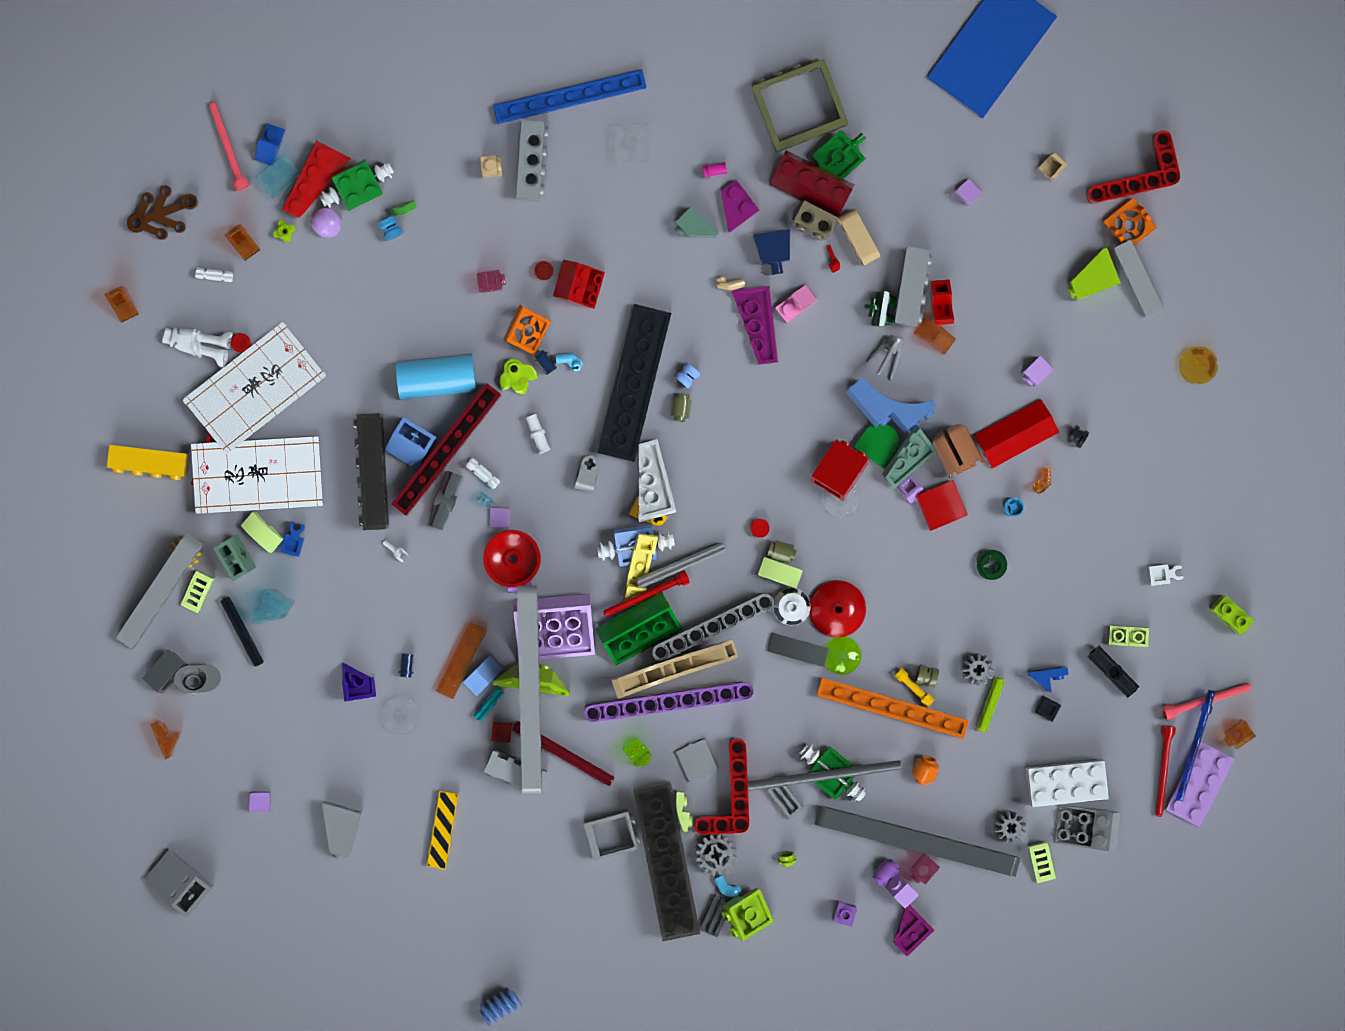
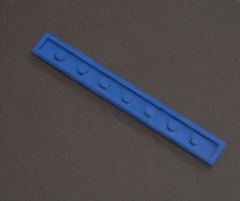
(569, 96)

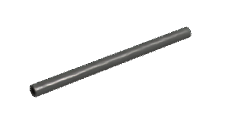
(824, 775)

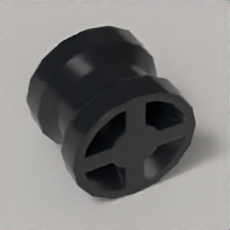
(1077, 436)

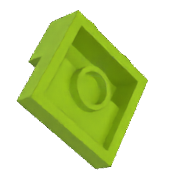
(747, 914)

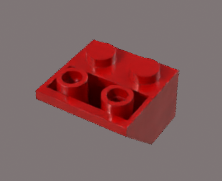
(578, 284)

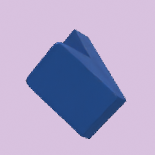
(269, 144)
(1043, 676)

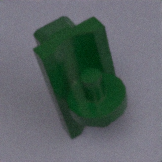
(878, 308)

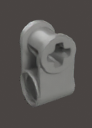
(587, 477)

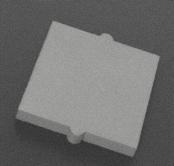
(696, 760)

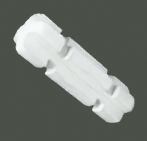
(212, 274)
(483, 473)

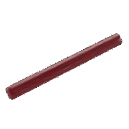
(571, 758)

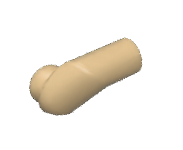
(730, 285)

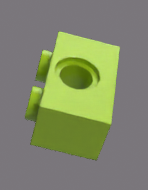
(1231, 614)

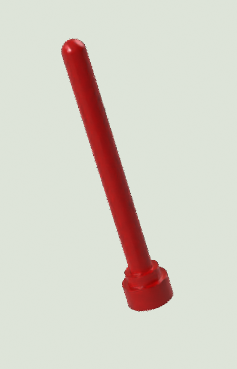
(679, 579)
(1167, 733)

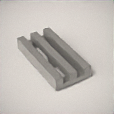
(794, 811)

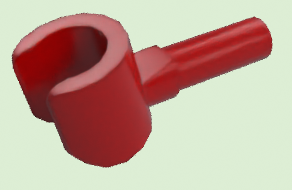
(835, 264)

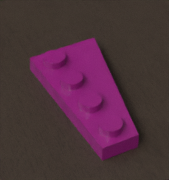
(758, 319)

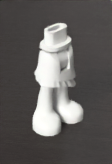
(190, 342)

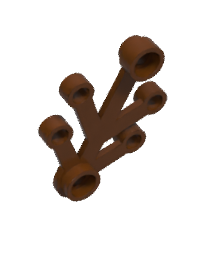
(158, 214)

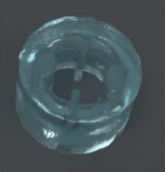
(485, 499)

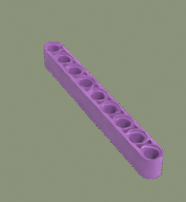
(678, 703)

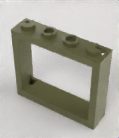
(808, 135)

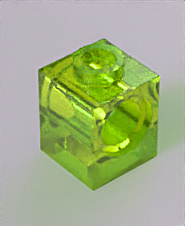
(637, 752)

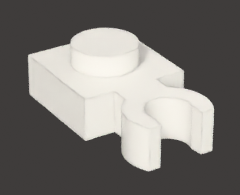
(1161, 574)

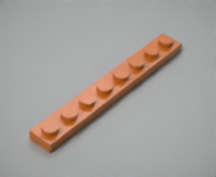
(892, 707)

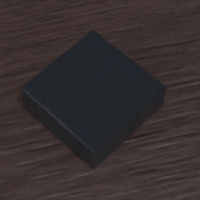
(1048, 708)

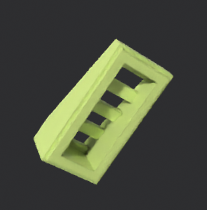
(197, 575)
(1036, 847)

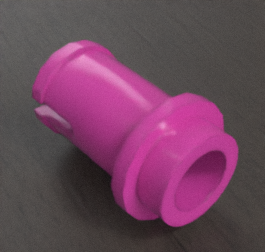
(714, 169)

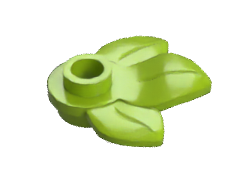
(517, 379)

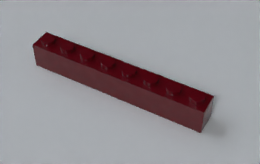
(446, 449)

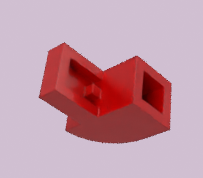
(941, 302)

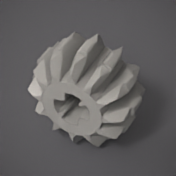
(982, 674)
(1017, 827)

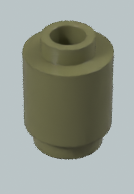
(681, 407)
(781, 551)

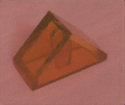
(242, 241)
(122, 303)
(934, 335)

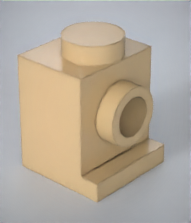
(491, 166)

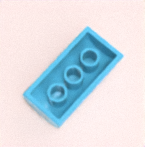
(436, 377)

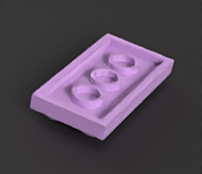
(1204, 783)

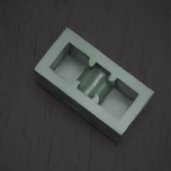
(234, 557)

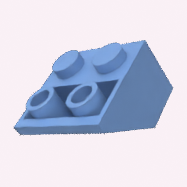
(410, 443)

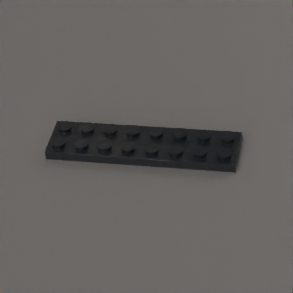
(634, 382)

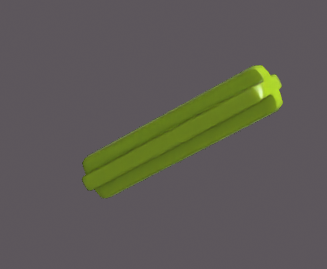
(990, 704)

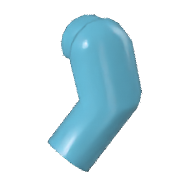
(571, 359)
(728, 890)

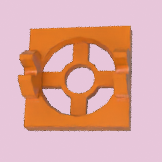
(1132, 205)
(543, 324)

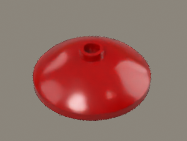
(501, 568)
(823, 608)

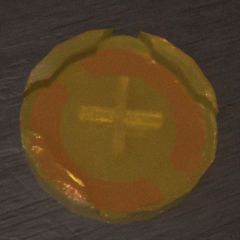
(1198, 365)

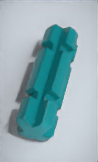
(487, 706)

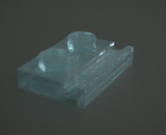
(278, 176)

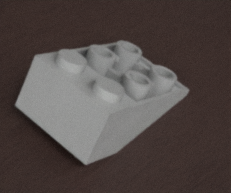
(1087, 827)
(178, 883)

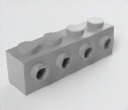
(912, 286)

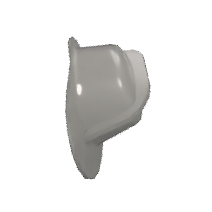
(197, 679)

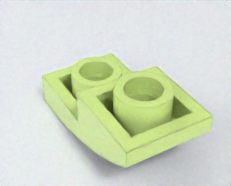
(261, 532)
(780, 573)
(1129, 636)
(683, 815)

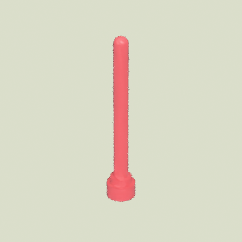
(240, 181)
(1170, 711)

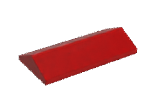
(1016, 433)

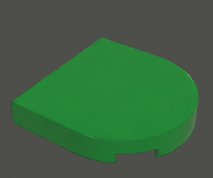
(879, 444)

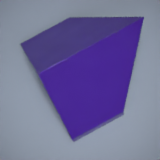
(356, 684)

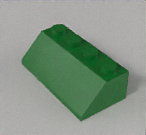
(638, 629)

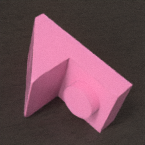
(795, 303)

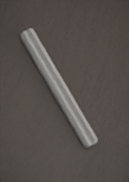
(680, 565)

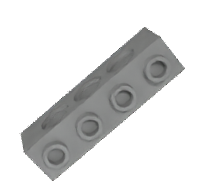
(528, 130)

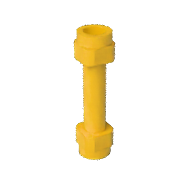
(902, 676)

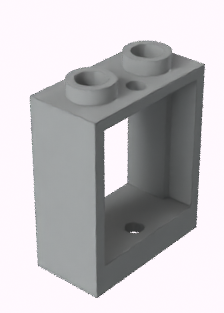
(596, 854)

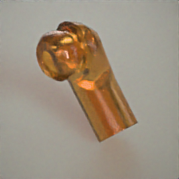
(1044, 483)

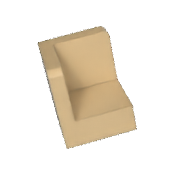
(1052, 166)

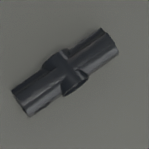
(1121, 680)

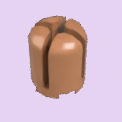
(956, 449)

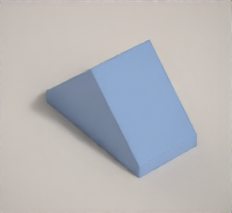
(483, 675)

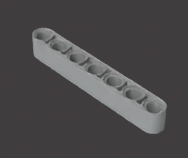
(159, 591)
(722, 627)

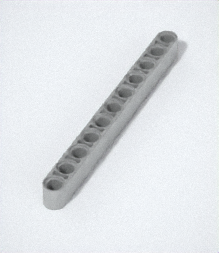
(529, 689)

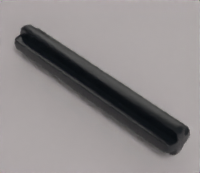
(242, 631)

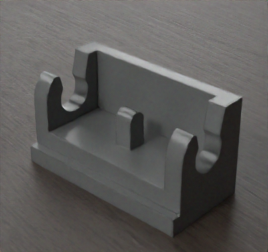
(163, 671)

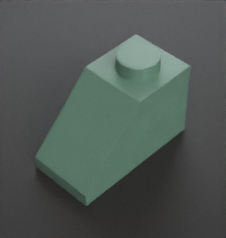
(695, 225)

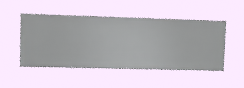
(1137, 278)

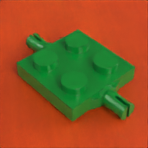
(840, 154)

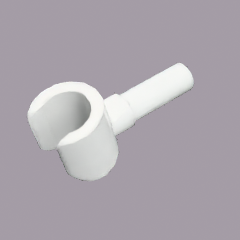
(397, 551)

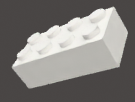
(1067, 782)

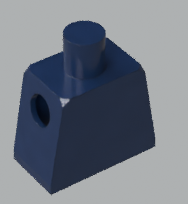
(773, 249)

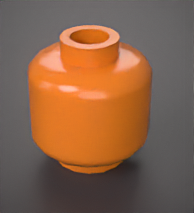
(925, 770)

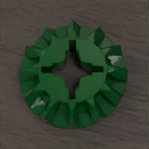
(997, 557)

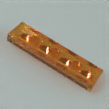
(461, 660)

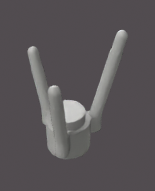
(893, 346)

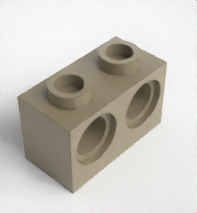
(817, 215)

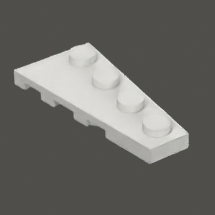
(654, 486)

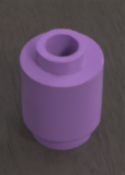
(885, 872)

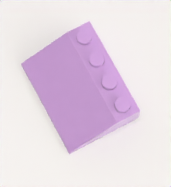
(563, 626)

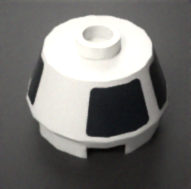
(791, 606)

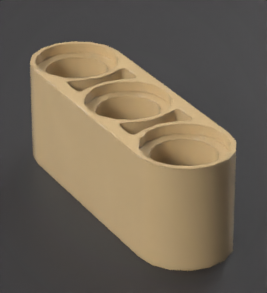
(859, 237)

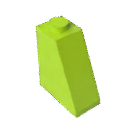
(1094, 277)

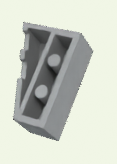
(506, 767)

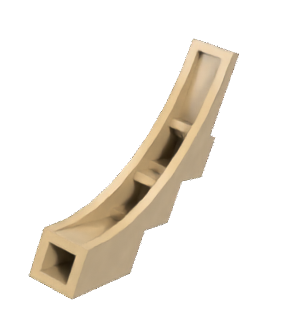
(674, 667)

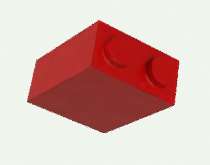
(840, 469)

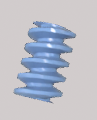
(499, 1006)

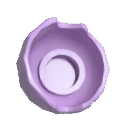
(326, 222)

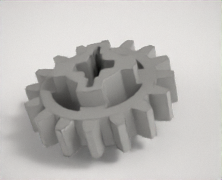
(707, 856)

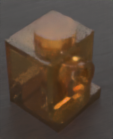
(1245, 731)

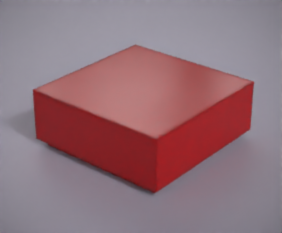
(501, 732)

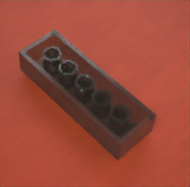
(372, 471)

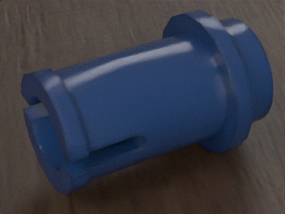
(545, 361)
(406, 665)

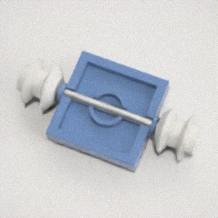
(625, 542)

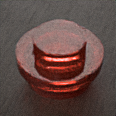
(543, 270)

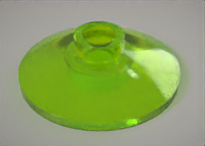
(852, 652)

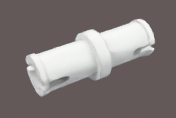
(537, 434)

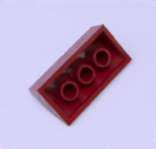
(811, 183)

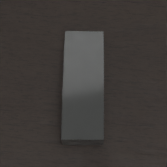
(798, 649)

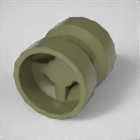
(927, 676)

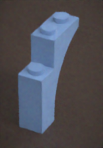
(880, 408)

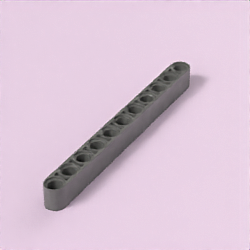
(917, 841)

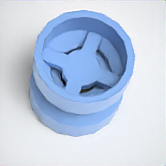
(686, 379)

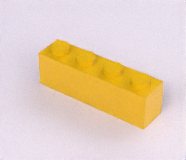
(147, 460)

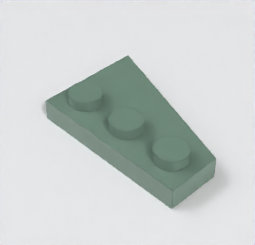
(909, 457)

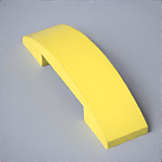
(639, 564)

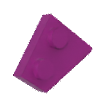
(737, 205)
(911, 931)

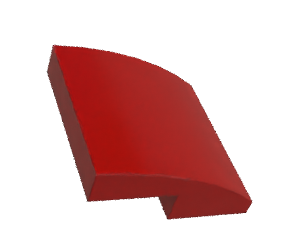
(941, 505)

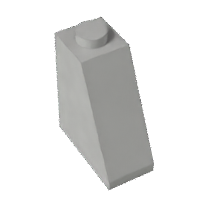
(341, 828)

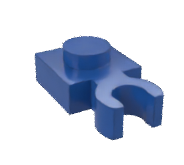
(293, 543)

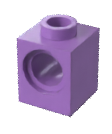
(844, 913)

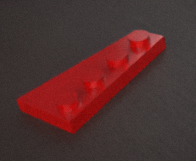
(314, 178)

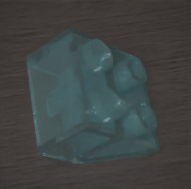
(274, 607)

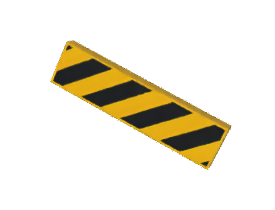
(442, 829)

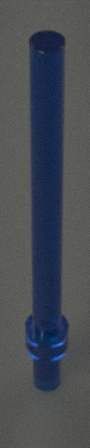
(1206, 709)

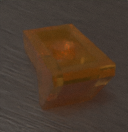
(166, 744)

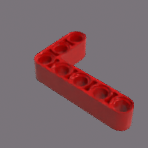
(1141, 180)
(735, 795)

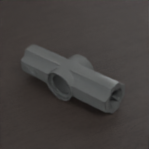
(445, 500)

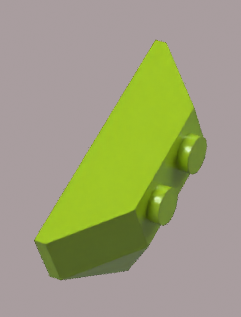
(549, 680)

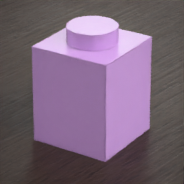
(1037, 371)
(901, 891)

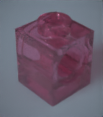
(490, 281)
(933, 867)

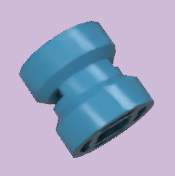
(390, 228)
(1015, 505)

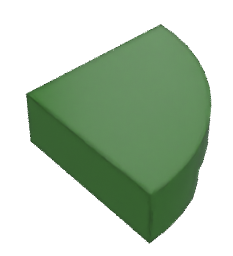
(403, 208)

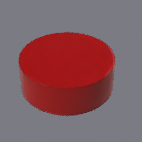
(240, 342)
(759, 528)

